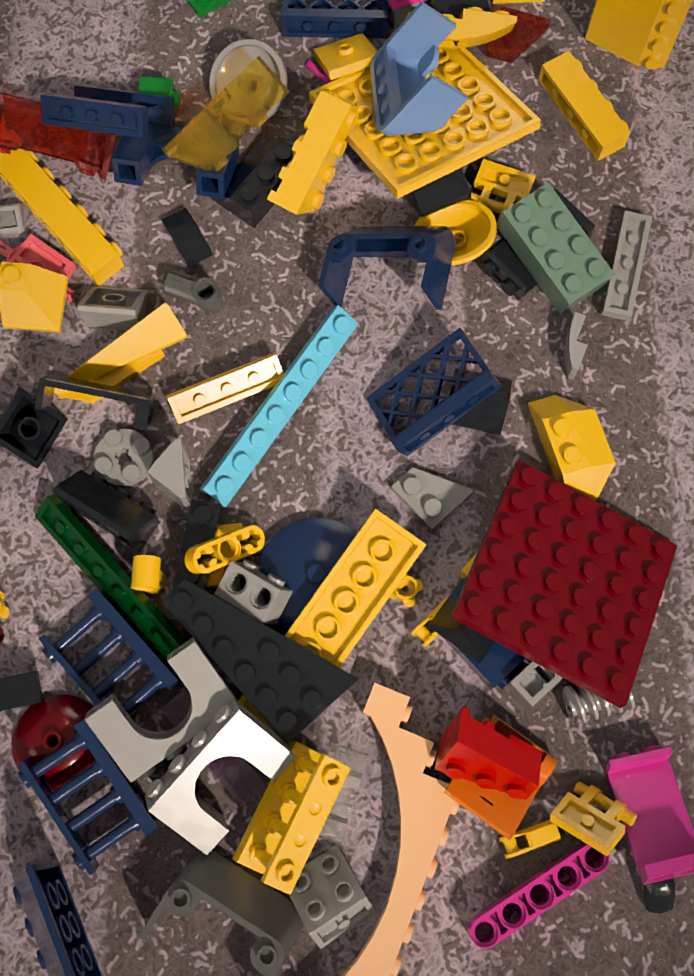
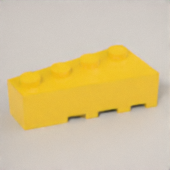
(315, 154)

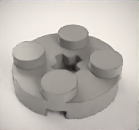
(130, 472)

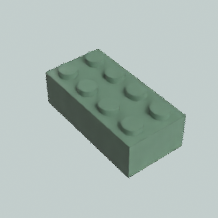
(554, 248)

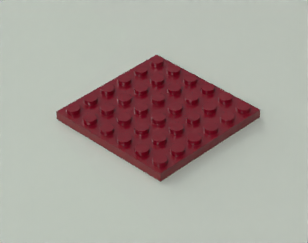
(566, 583)

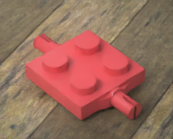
(41, 255)

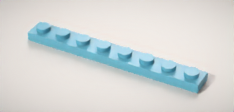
(279, 406)

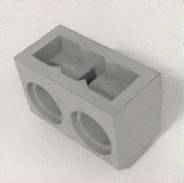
(251, 597)
(532, 684)

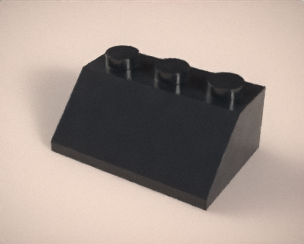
(255, 180)
(108, 508)

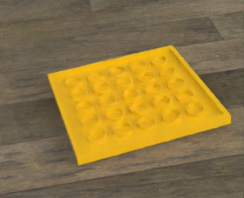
(480, 126)

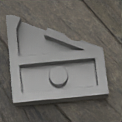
(430, 496)

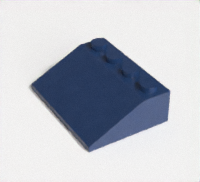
(54, 921)

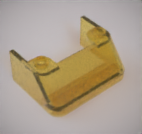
(227, 117)

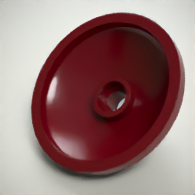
(39, 723)

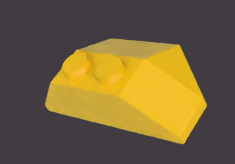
(573, 443)

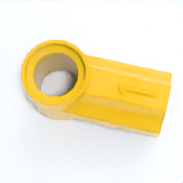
(147, 574)

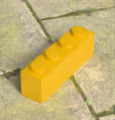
(584, 105)

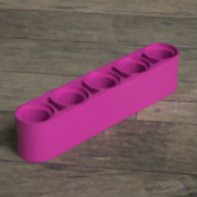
(521, 895)

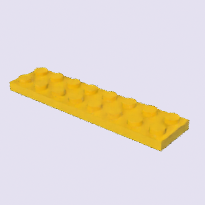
(353, 592)

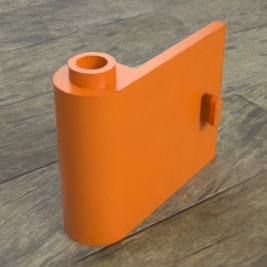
(494, 806)

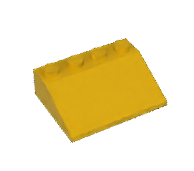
(638, 28)

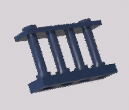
(108, 110)
(119, 633)
(120, 792)

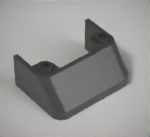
(238, 897)

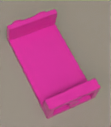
(662, 831)

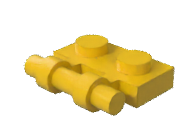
(503, 182)
(588, 823)

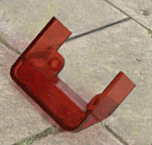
(23, 129)

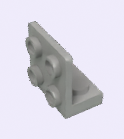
(330, 898)

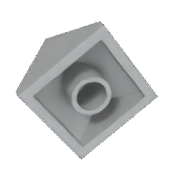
(113, 307)
(173, 474)

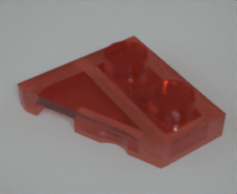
(520, 38)

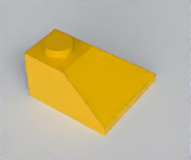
(31, 297)

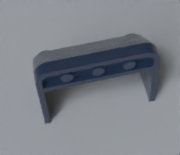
(421, 243)

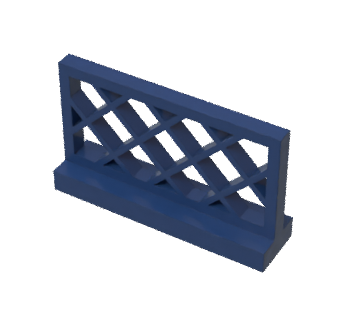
(335, 20)
(441, 414)

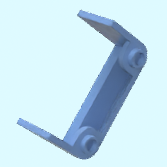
(401, 93)

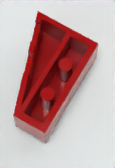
(487, 757)

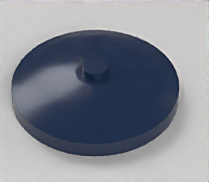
(303, 559)

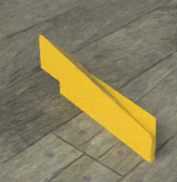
(129, 353)

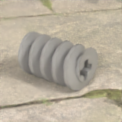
(580, 702)

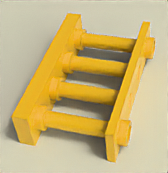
(291, 817)

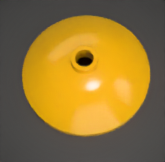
(471, 225)

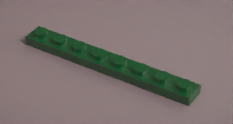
(110, 578)

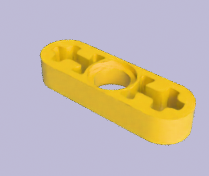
(213, 548)

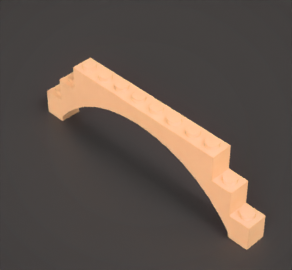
(423, 827)

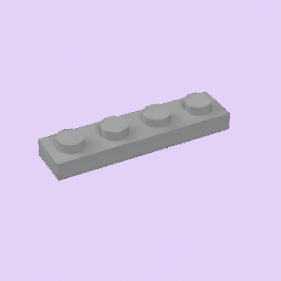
(627, 265)

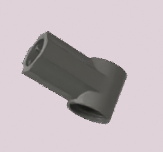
(192, 290)

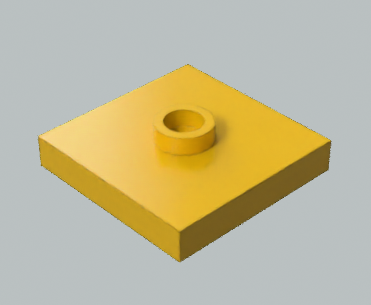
(345, 56)

